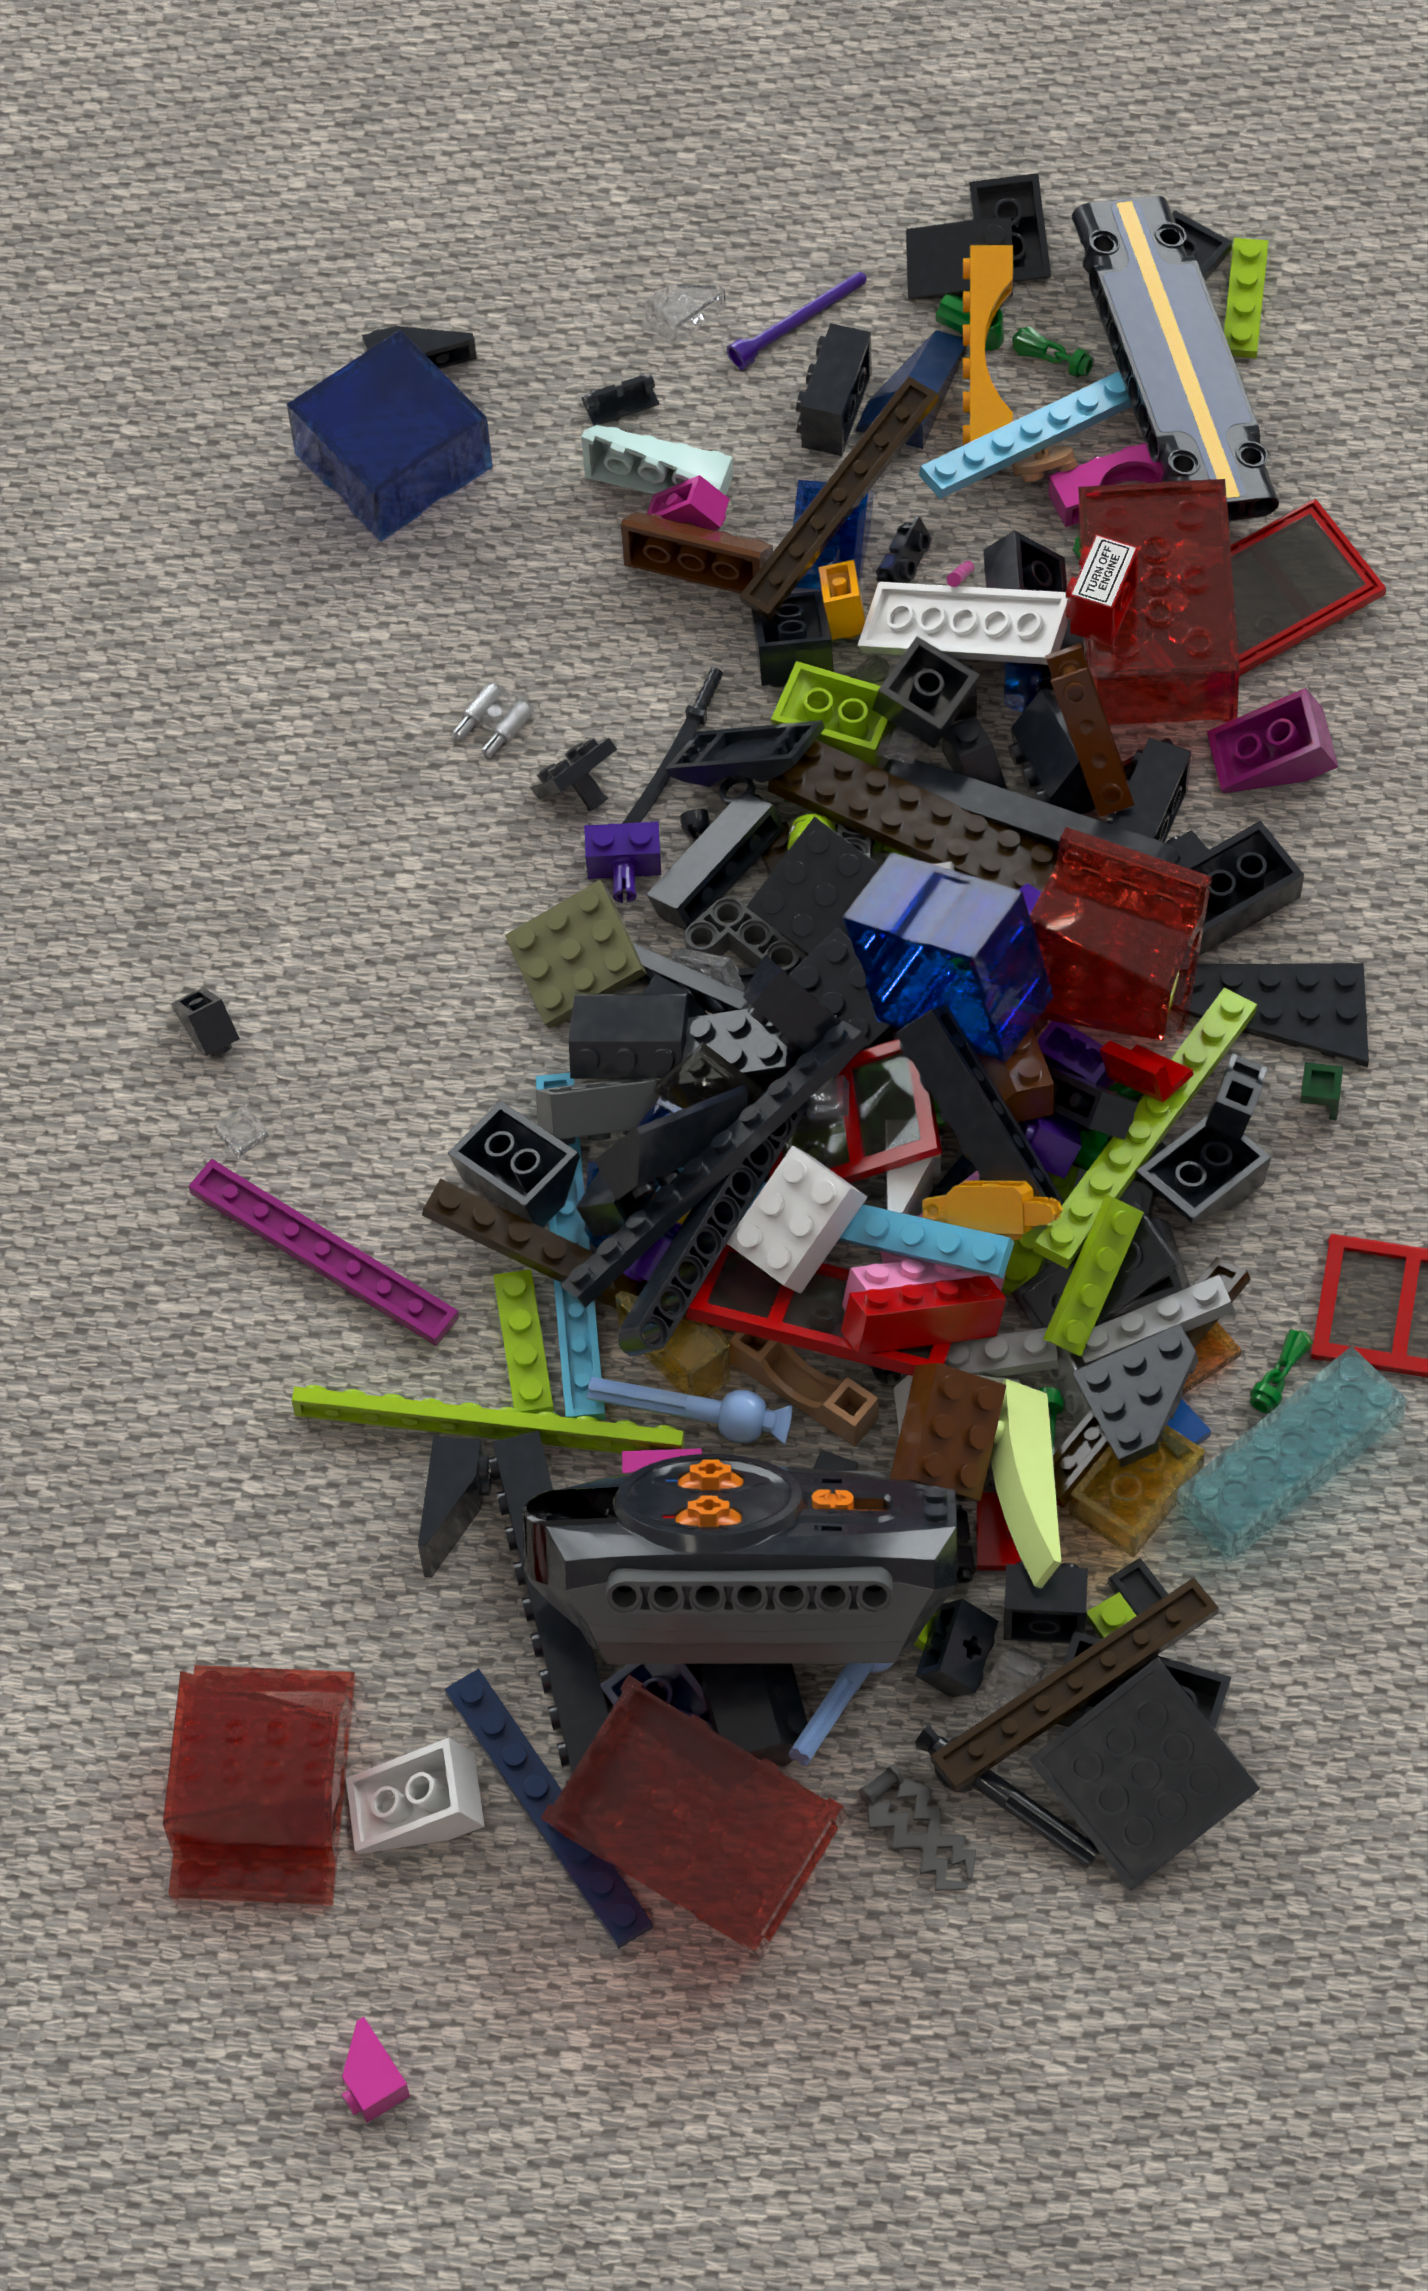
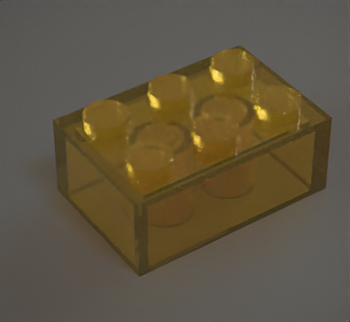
(1134, 1500)

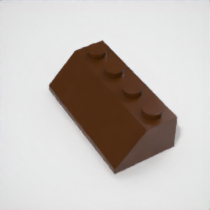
(691, 552)
(1023, 1080)

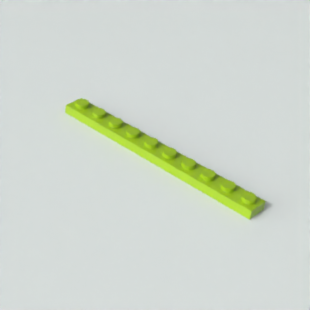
(1152, 1121)
(475, 1421)

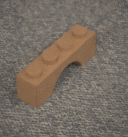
(834, 1403)

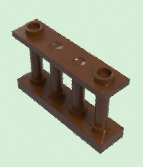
(1089, 730)

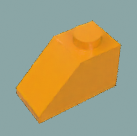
(842, 599)

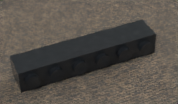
(972, 1102)

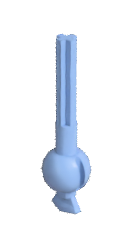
(739, 1415)
(831, 1708)

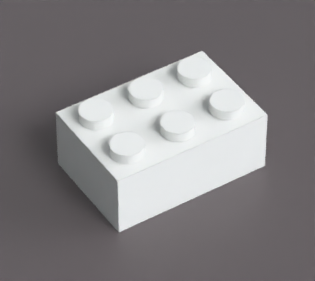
(796, 1219)

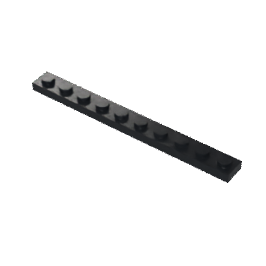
(714, 1163)

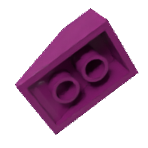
(1273, 745)

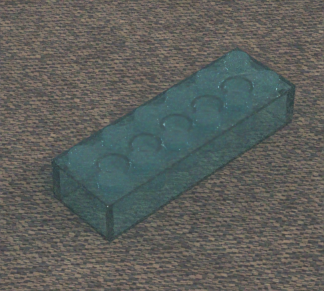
(1290, 1453)

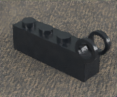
(717, 856)

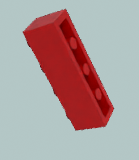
(923, 1314)

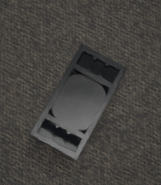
(743, 752)

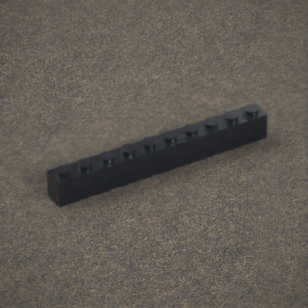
(568, 1657)

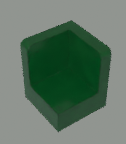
(1322, 1086)

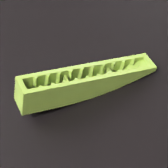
(1026, 1480)

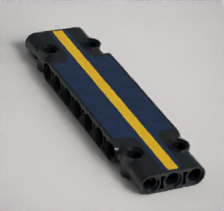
(1173, 351)

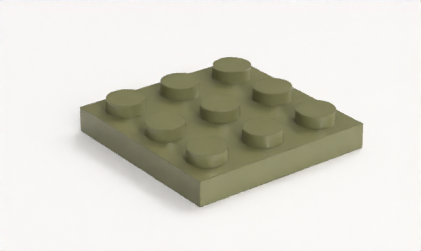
(575, 951)

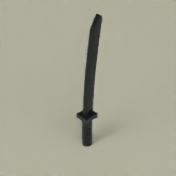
(694, 717)

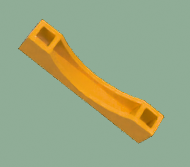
(990, 285)

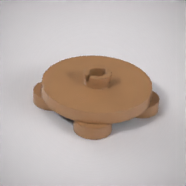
(1049, 458)

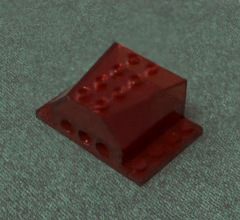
(1120, 938)
(258, 1783)

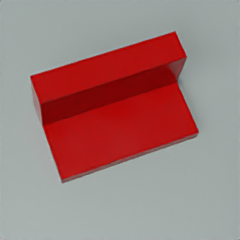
(1144, 1070)

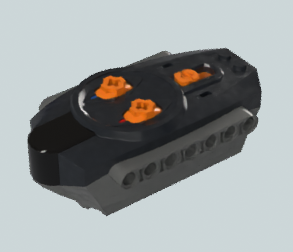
(743, 1561)

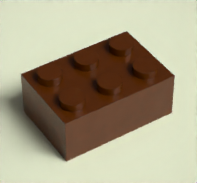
(948, 1430)

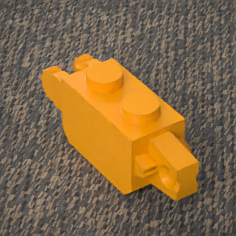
(993, 1207)

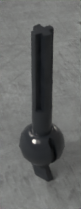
(1017, 1804)

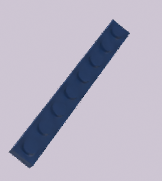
(535, 1790)

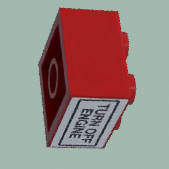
(1102, 589)

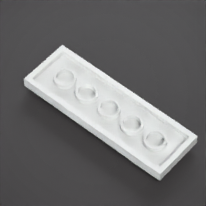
(966, 621)

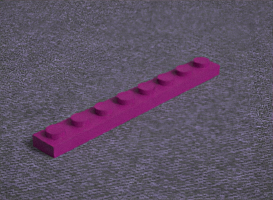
(324, 1252)

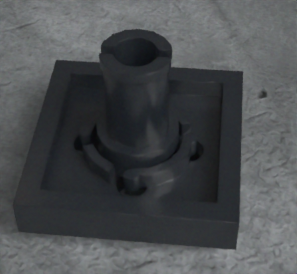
(576, 772)

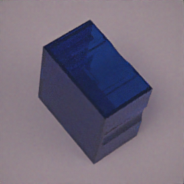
(390, 435)
(952, 942)

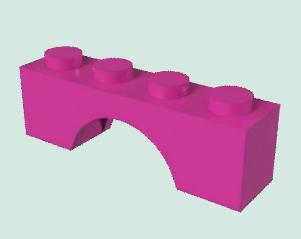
(1123, 466)

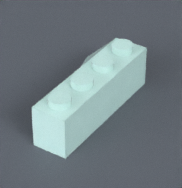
(648, 462)

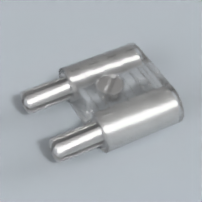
(497, 714)

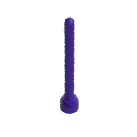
(744, 351)

